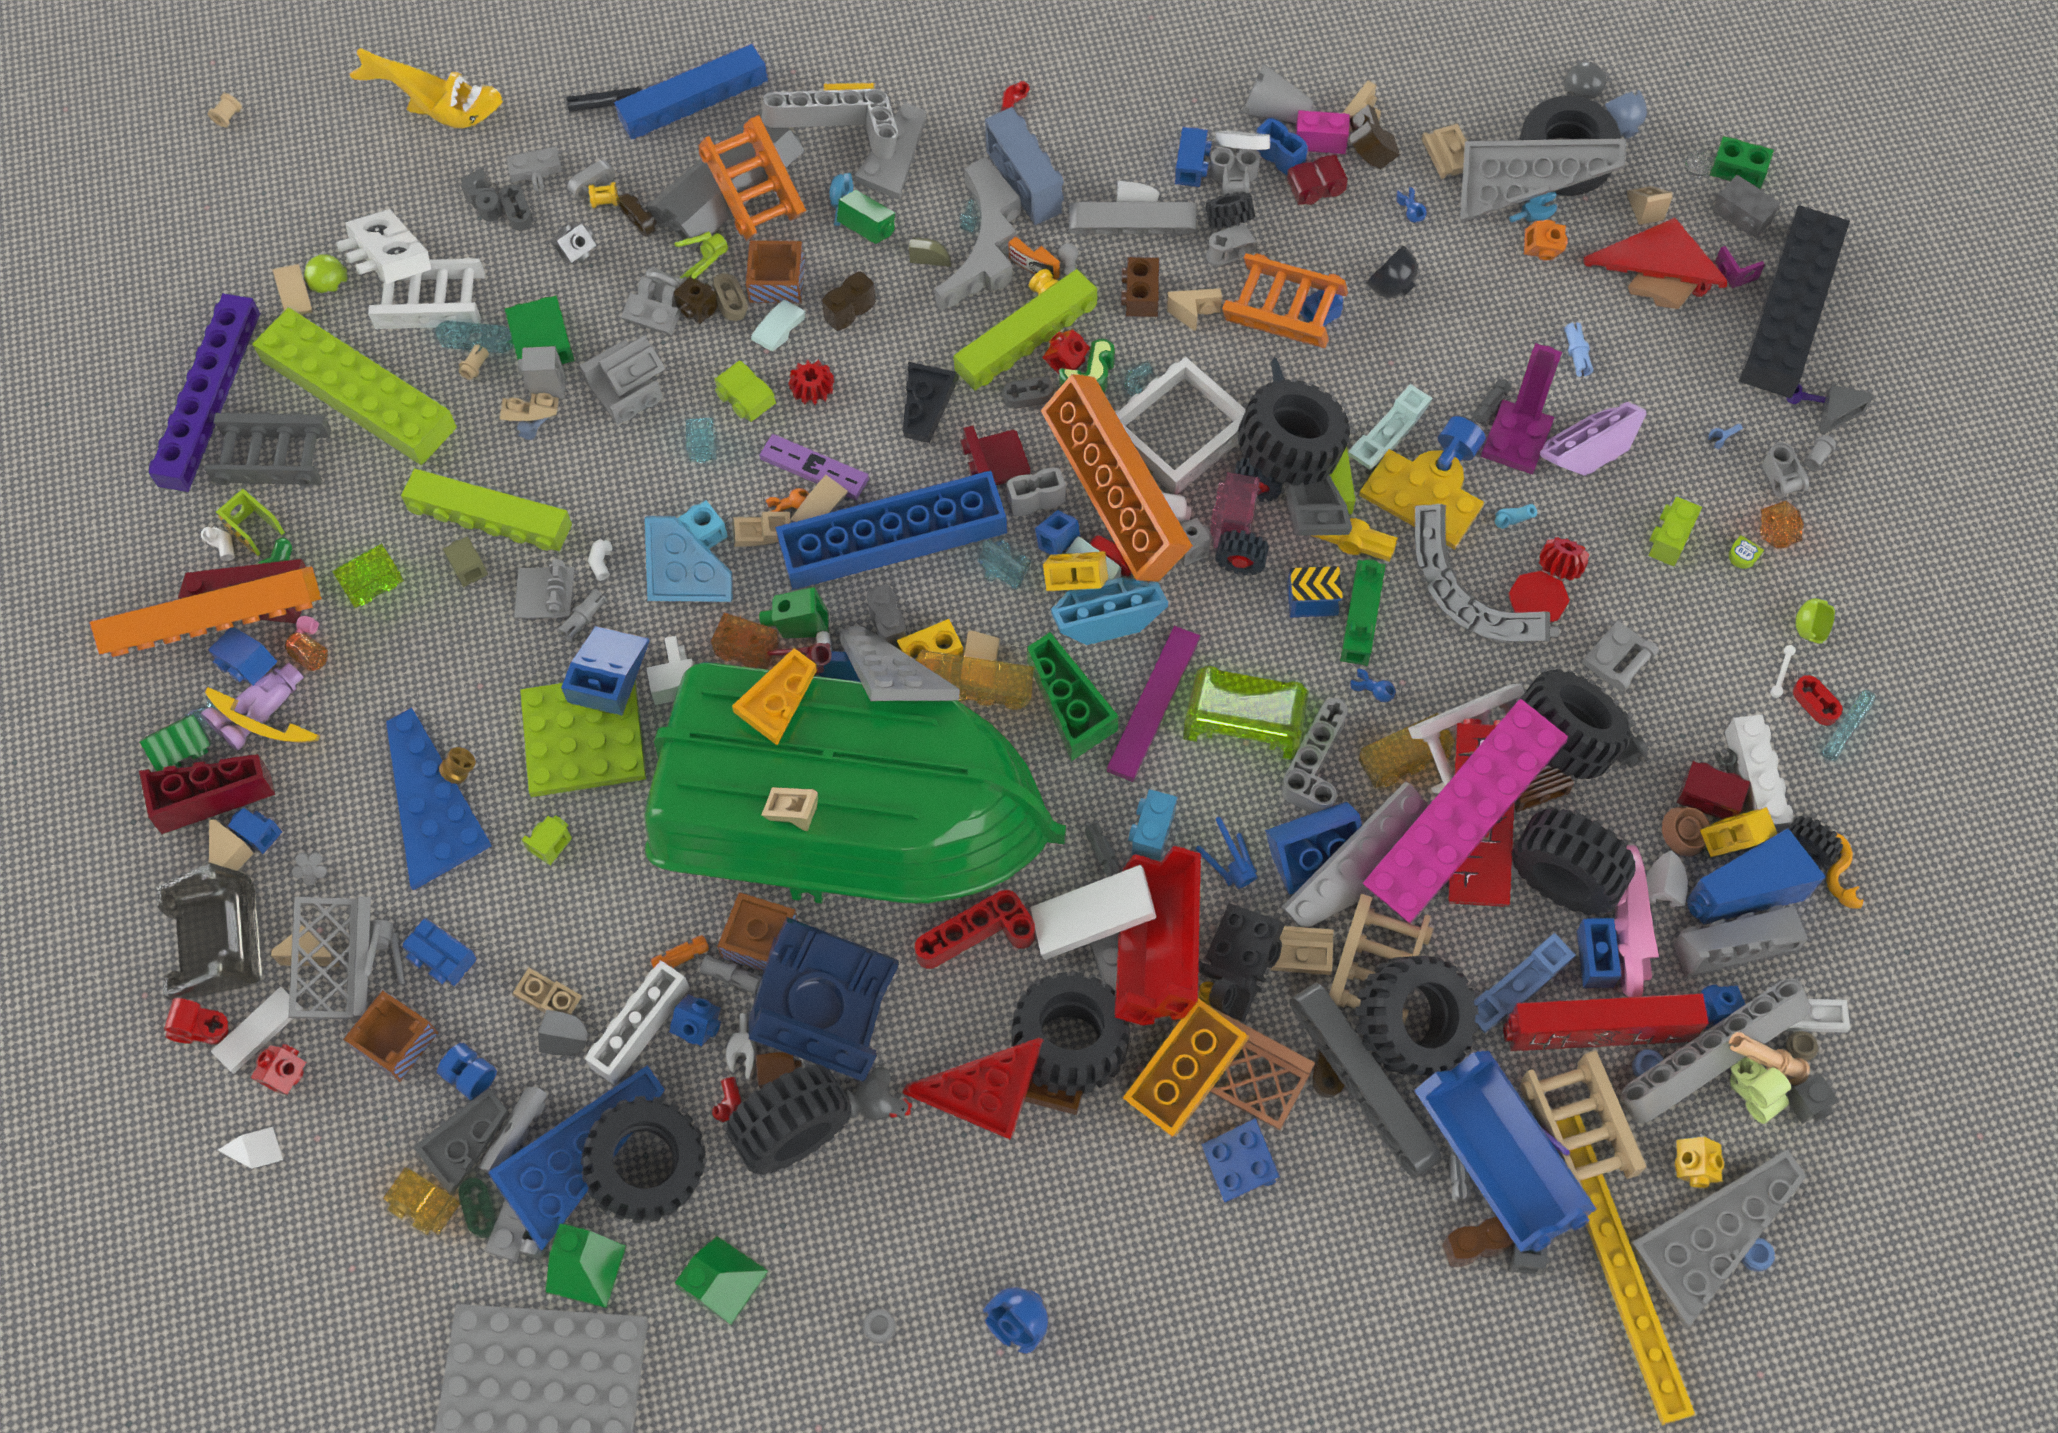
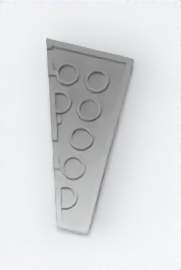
(1519, 170)
(1342, 876)
(1706, 1242)

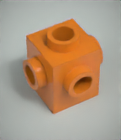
(1545, 239)

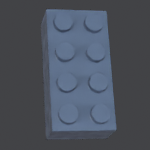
(1024, 165)

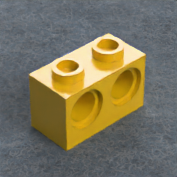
(1075, 571)
(930, 640)
(1738, 832)

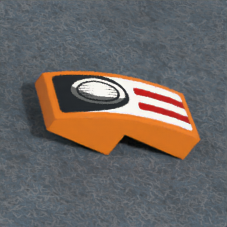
(1033, 260)

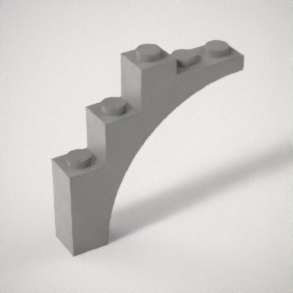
(987, 261)

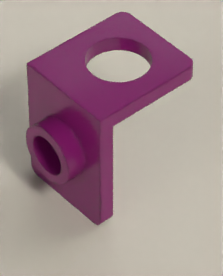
(1733, 273)

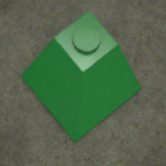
(583, 1265)
(721, 1279)

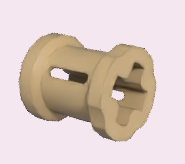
(224, 110)

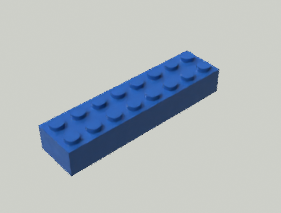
(891, 530)

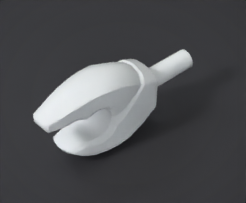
(741, 1045)

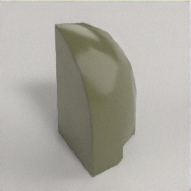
(928, 252)

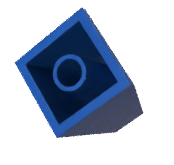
(1759, 879)

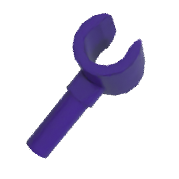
(1796, 398)

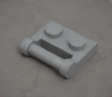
(1613, 649)

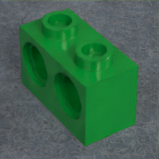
(1741, 159)

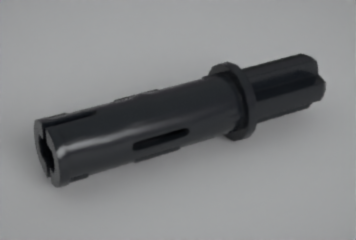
(598, 99)

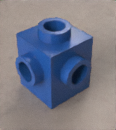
(1721, 1002)
(695, 1020)

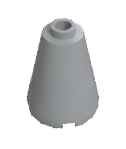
(1276, 98)

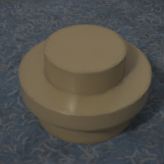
(1802, 1045)

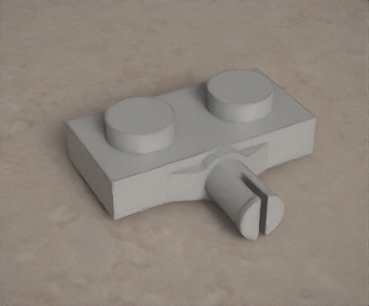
(534, 166)

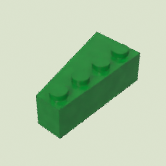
(1071, 698)

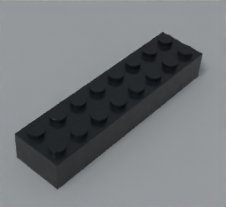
(1794, 302)

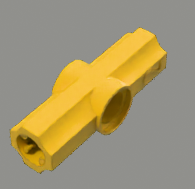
(1364, 540)

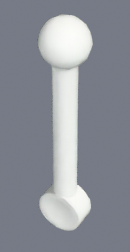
(1777, 690)

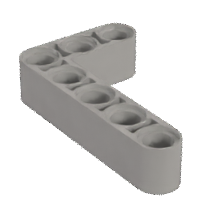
(836, 108)

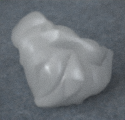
(661, 279)

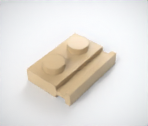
(1446, 149)
(1306, 950)

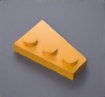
(776, 695)

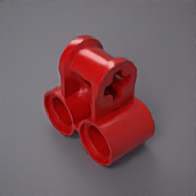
(191, 1023)

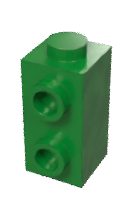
(865, 216)

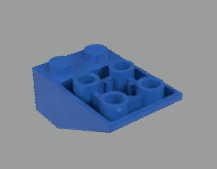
(605, 670)

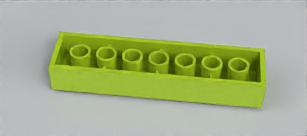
(355, 386)

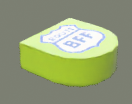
(1744, 553)

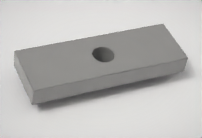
(515, 1128)

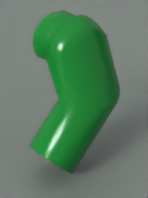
(281, 551)

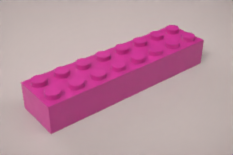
(1465, 811)

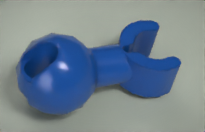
(1415, 211)
(1381, 690)

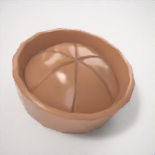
(1682, 830)

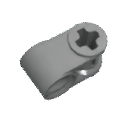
(1230, 245)
(1784, 475)

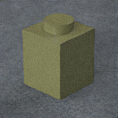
(465, 561)

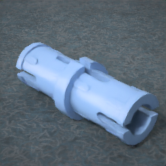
(1578, 349)

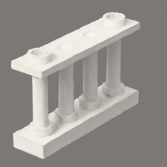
(430, 315)
(1478, 708)

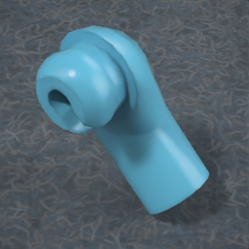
(1514, 515)

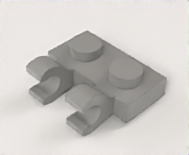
(650, 313)
(509, 1238)

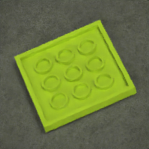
(579, 745)

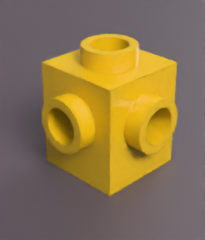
(1699, 1161)

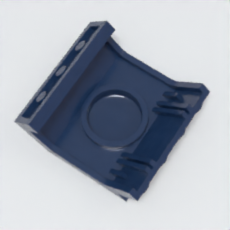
(821, 998)

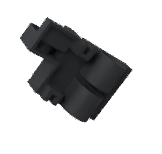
(1239, 957)

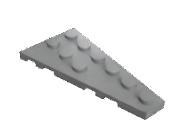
(889, 672)

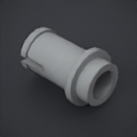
(1823, 447)

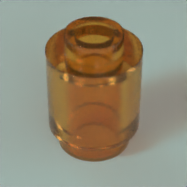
(306, 651)

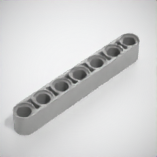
(1710, 1052)

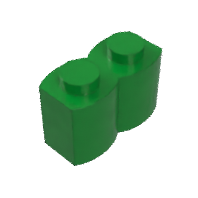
(176, 743)

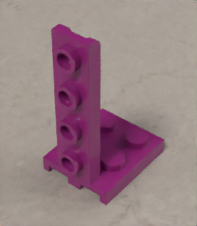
(1521, 426)

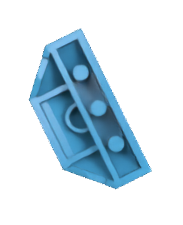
(1109, 612)

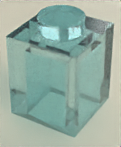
(701, 439)

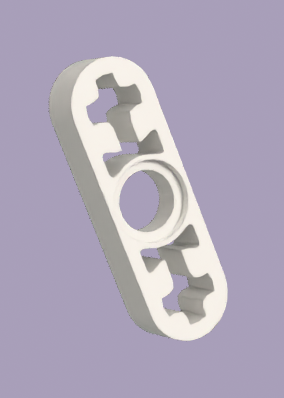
(1242, 140)

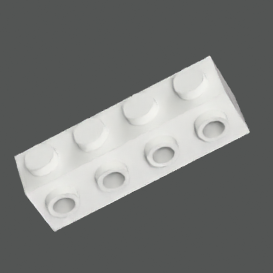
(1759, 764)
(637, 1022)

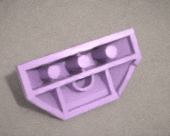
(1595, 439)

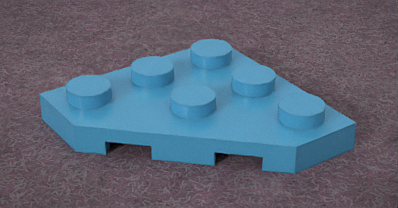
(681, 565)

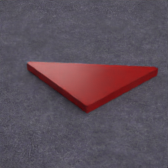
(1660, 253)
(984, 1090)

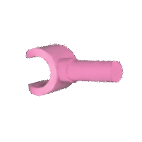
(307, 625)

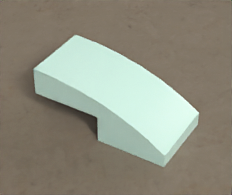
(776, 325)

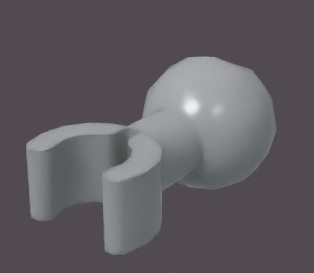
(1068, 254)

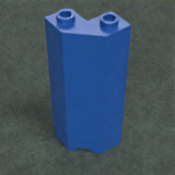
(1505, 1151)

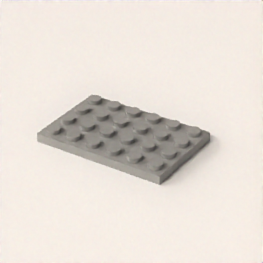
(541, 1371)

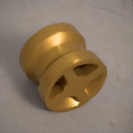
(457, 765)

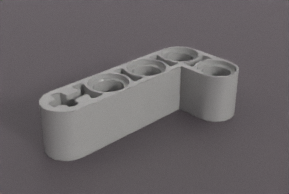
(1317, 752)

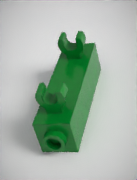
(1362, 612)

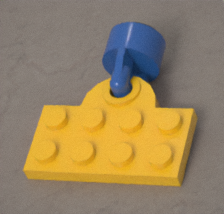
(1431, 479)

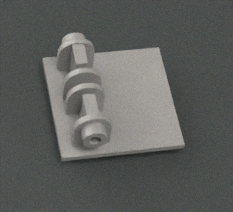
(544, 591)

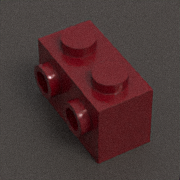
(1713, 791)

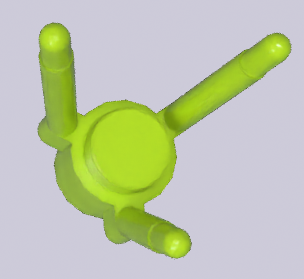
(711, 249)

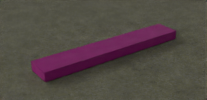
(1153, 704)

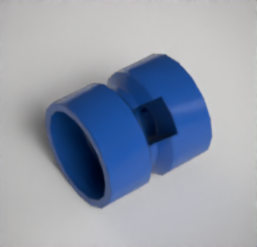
(466, 1070)

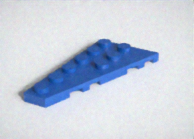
(433, 812)
(546, 1178)

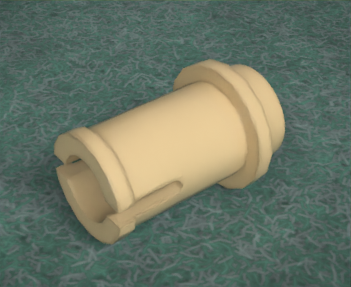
(472, 364)

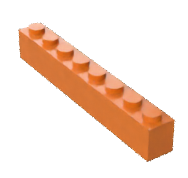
(206, 610)

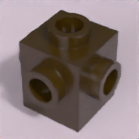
(695, 300)

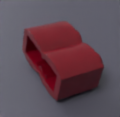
(1317, 180)

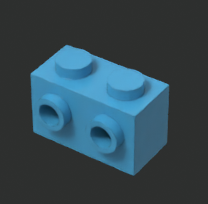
(1154, 824)

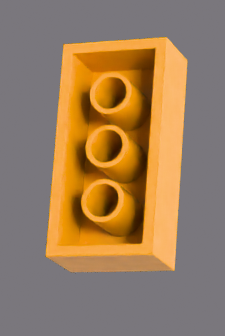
(1186, 1068)

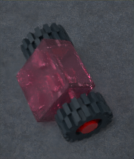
(1234, 516)

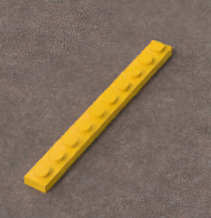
(1630, 1290)

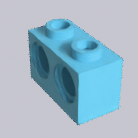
(708, 534)

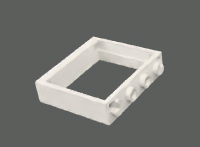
(1209, 454)

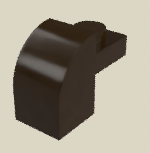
(1372, 141)

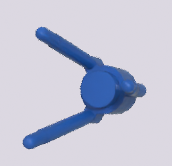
(1241, 870)

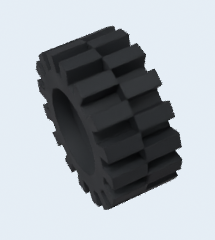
(1230, 210)
(1817, 840)

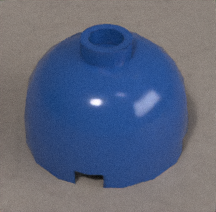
(1017, 1317)

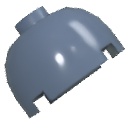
(1628, 112)

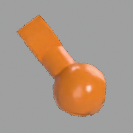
(794, 500)

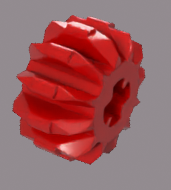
(811, 382)
(1563, 558)

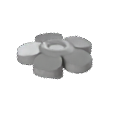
(309, 868)

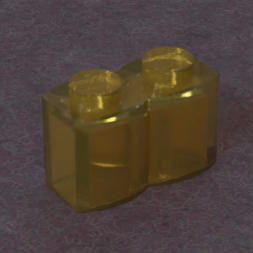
(421, 1202)

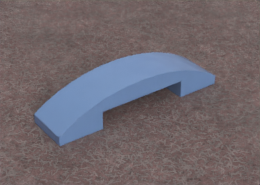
(1522, 982)

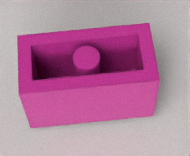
(1323, 131)

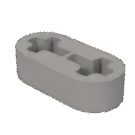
(597, 174)

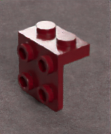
(996, 453)

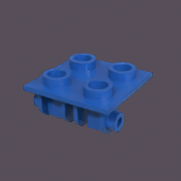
(1240, 1160)

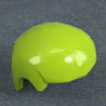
(324, 273)
(1815, 620)

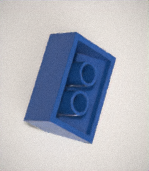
(1310, 841)

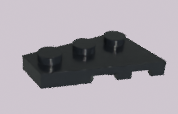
(927, 398)

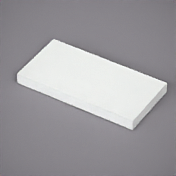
(1093, 912)

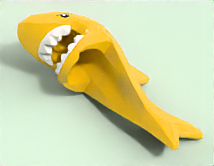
(448, 101)

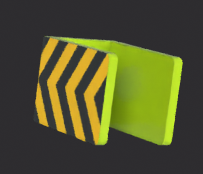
(249, 505)

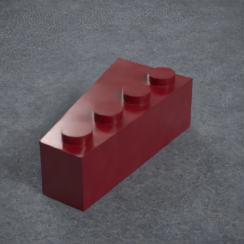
(210, 580)
(204, 790)

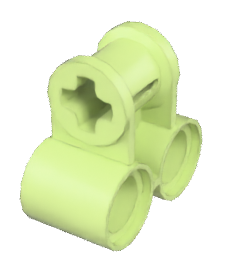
(1761, 1088)

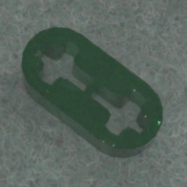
(470, 1209)

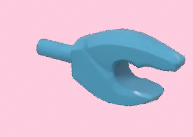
(839, 187)
(1534, 209)

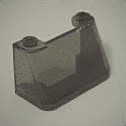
(214, 931)

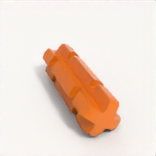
(682, 952)

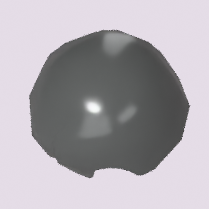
(1585, 80)

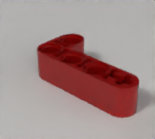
(972, 934)

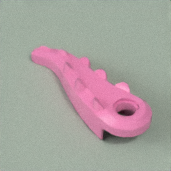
(1635, 932)

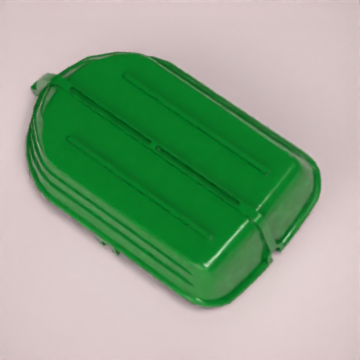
(909, 794)

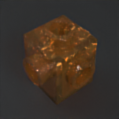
(1781, 525)

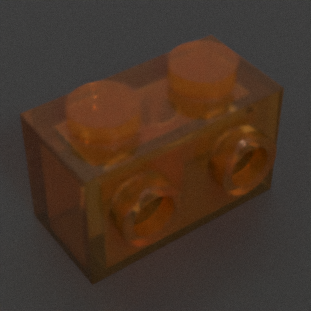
(744, 641)

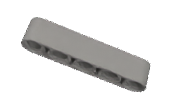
(1132, 217)

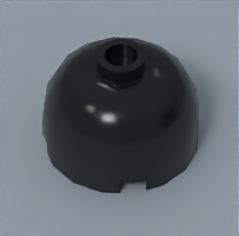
(1395, 275)

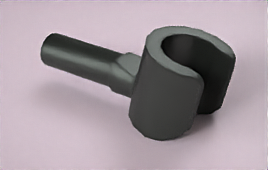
(1729, 762)

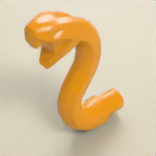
(1845, 896)

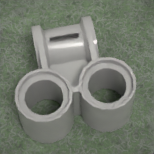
(1234, 171)

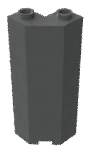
(695, 200)

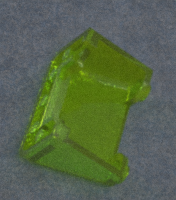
(1246, 709)

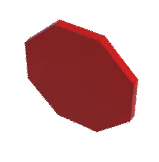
(1539, 593)

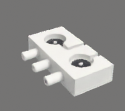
(385, 247)

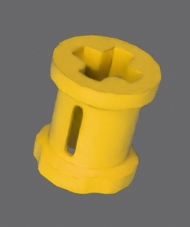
(603, 195)

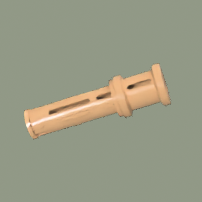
(1794, 1069)

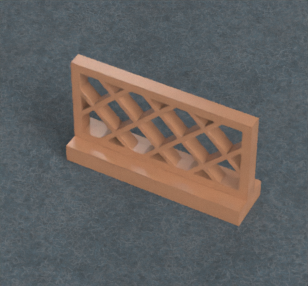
(1276, 1054)

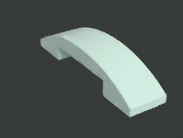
(1392, 428)

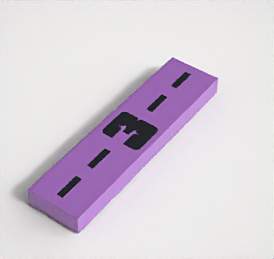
(812, 465)

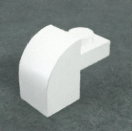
(666, 678)

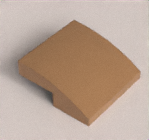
(1666, 292)

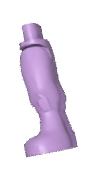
(256, 702)

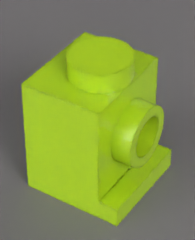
(548, 839)

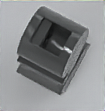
(477, 192)

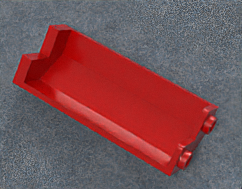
(1162, 955)

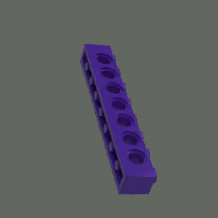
(204, 393)

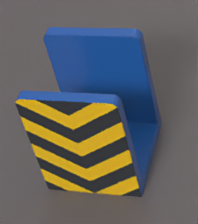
(1314, 591)

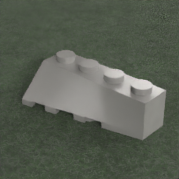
(1740, 940)

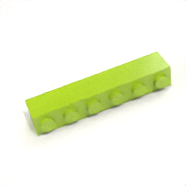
(1025, 330)
(486, 510)

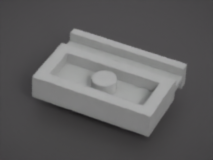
(631, 365)

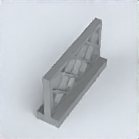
(357, 956)

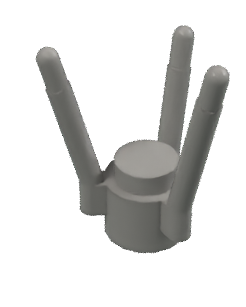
(380, 936)

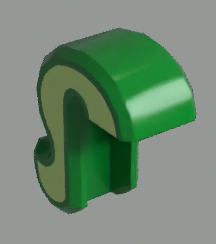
(1100, 360)

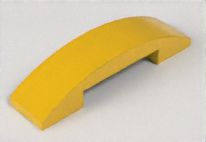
(227, 706)

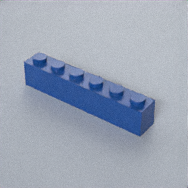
(691, 91)

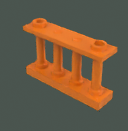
(767, 158)
(1289, 324)

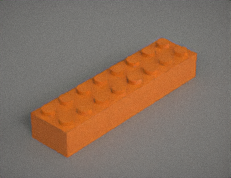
(1116, 478)

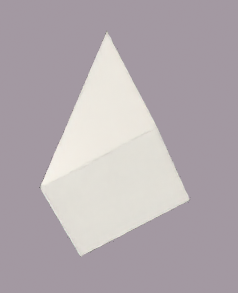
(254, 1148)

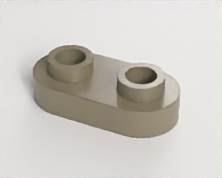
(732, 301)

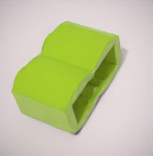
(744, 391)

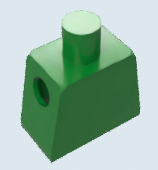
(797, 614)

